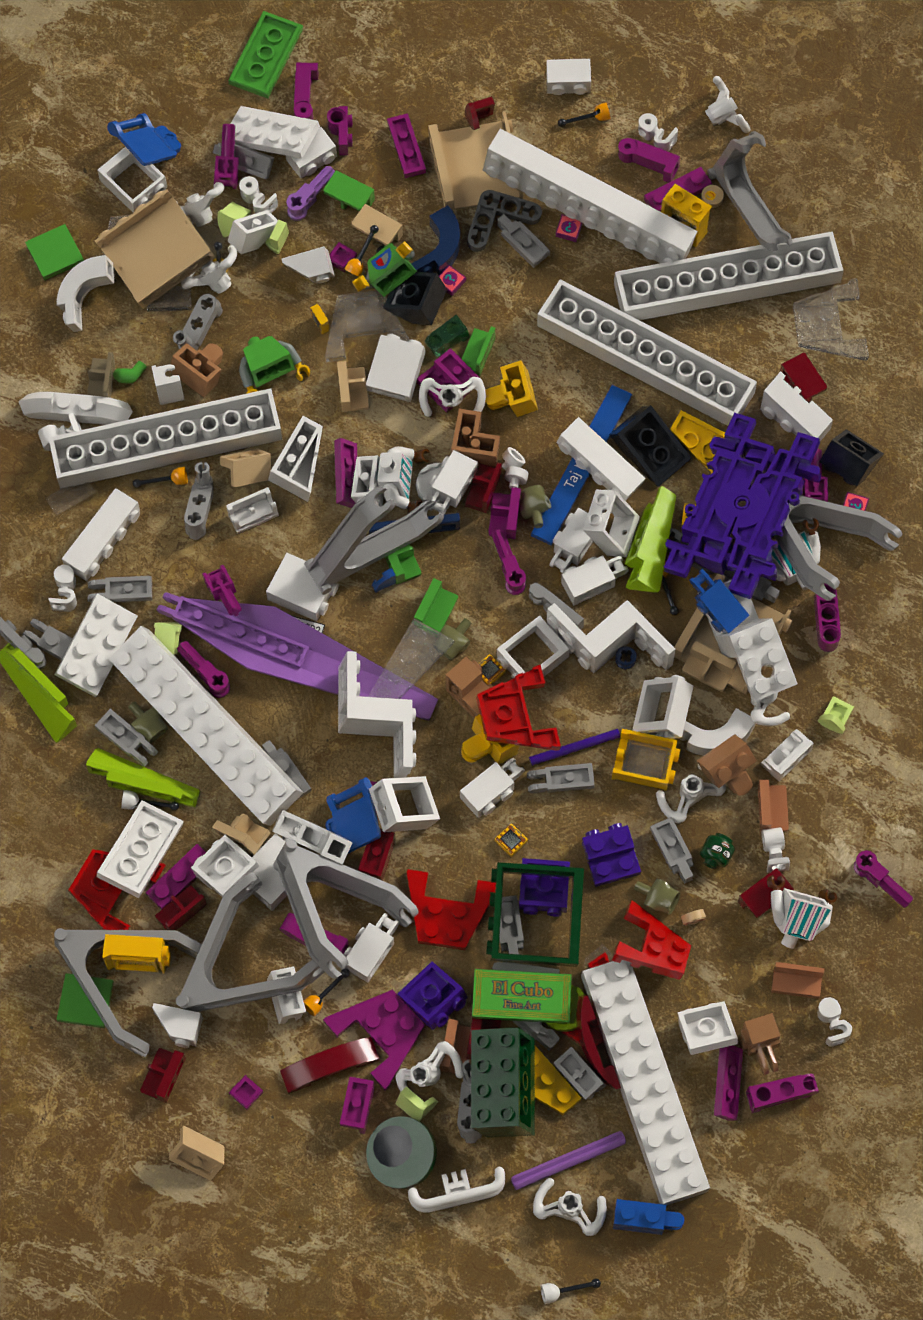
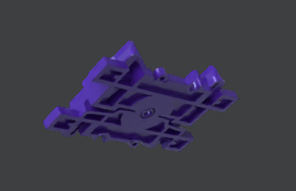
(765, 485)

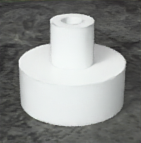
(512, 458)
(516, 476)

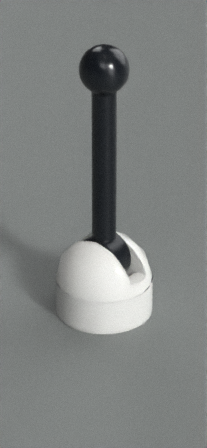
(131, 800)
(551, 1292)

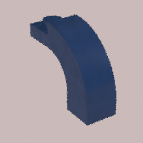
(447, 230)

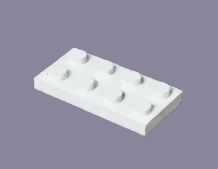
(274, 131)
(96, 640)
(140, 849)

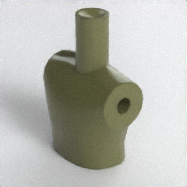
(534, 503)
(461, 641)
(148, 723)
(659, 896)

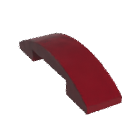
(584, 1014)
(329, 1062)

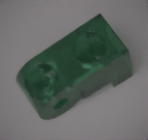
(447, 336)

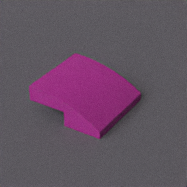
(448, 370)

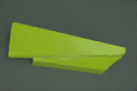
(649, 543)
(39, 692)
(133, 777)

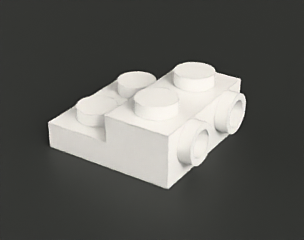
(223, 865)
(707, 1028)

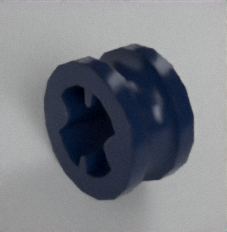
(625, 650)

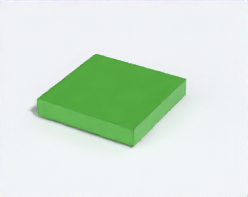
(54, 252)
(75, 1005)

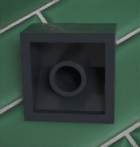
(417, 298)
(850, 457)

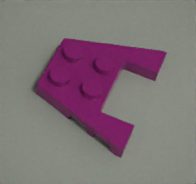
(388, 1024)

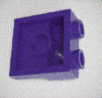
(610, 854)
(544, 892)
(433, 996)

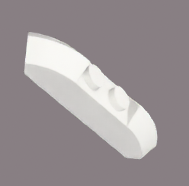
(85, 407)

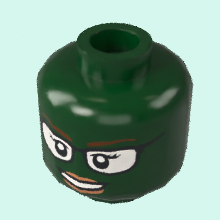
(717, 851)

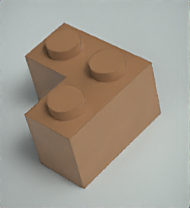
(472, 443)
(464, 684)

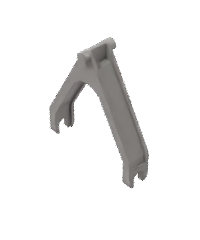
(734, 179)
(833, 517)
(350, 549)
(300, 866)
(77, 946)
(200, 991)

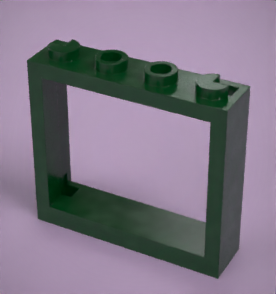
(494, 921)

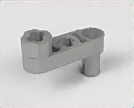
(200, 312)
(202, 490)
(464, 1111)

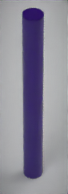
(573, 747)

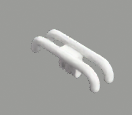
(457, 1192)

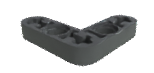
(492, 210)

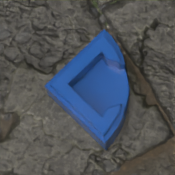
(387, 580)

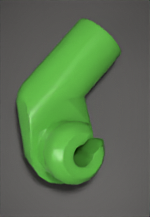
(129, 375)

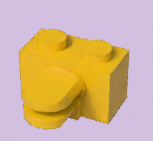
(513, 391)
(479, 747)

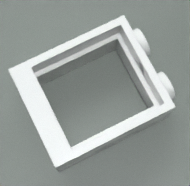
(121, 162)
(625, 520)
(546, 634)
(677, 708)
(391, 818)

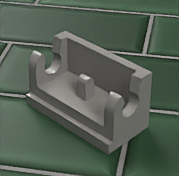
(579, 1073)

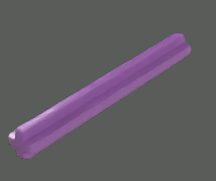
(568, 1160)

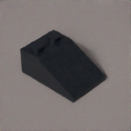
(650, 445)

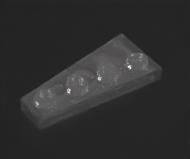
(411, 660)

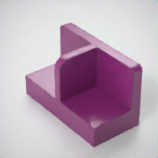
(505, 513)
(357, 1104)

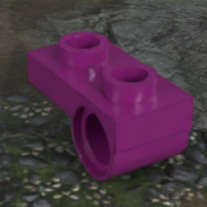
(341, 128)

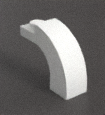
(76, 285)
(704, 741)
(312, 836)

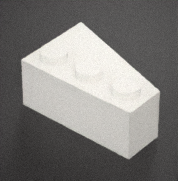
(793, 411)
(297, 461)

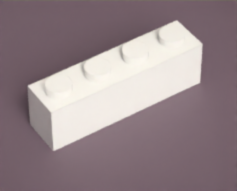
(599, 459)
(102, 534)

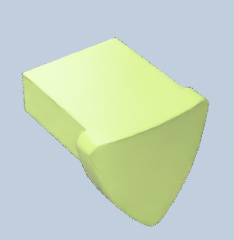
(228, 215)
(278, 237)
(168, 634)
(836, 715)
(413, 1105)

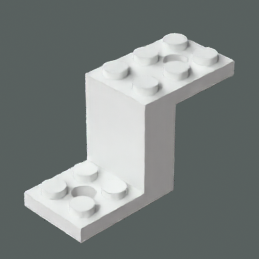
(610, 635)
(753, 646)
(375, 715)

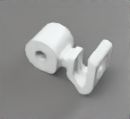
(648, 130)
(250, 193)
(52, 430)
(66, 582)
(774, 843)
(829, 1012)

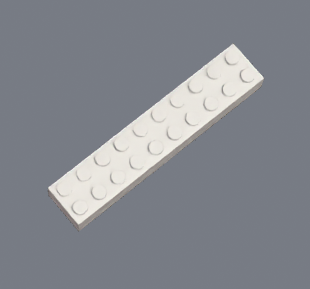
(587, 199)
(728, 277)
(645, 353)
(165, 438)
(205, 726)
(645, 1082)

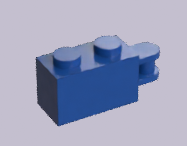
(718, 603)
(645, 1217)

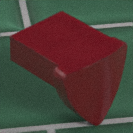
(478, 110)

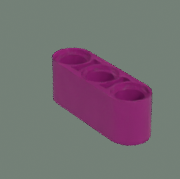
(827, 627)

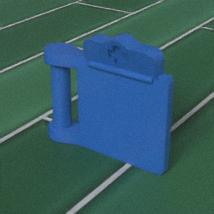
(148, 143)
(356, 820)

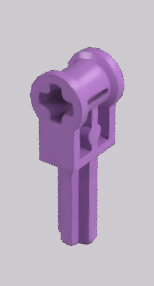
(306, 195)

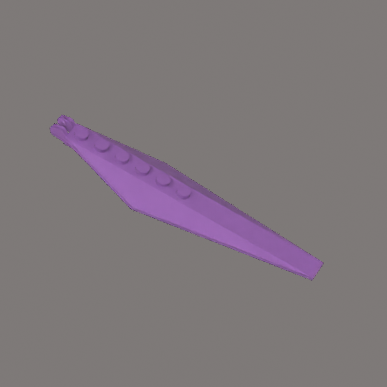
(280, 646)

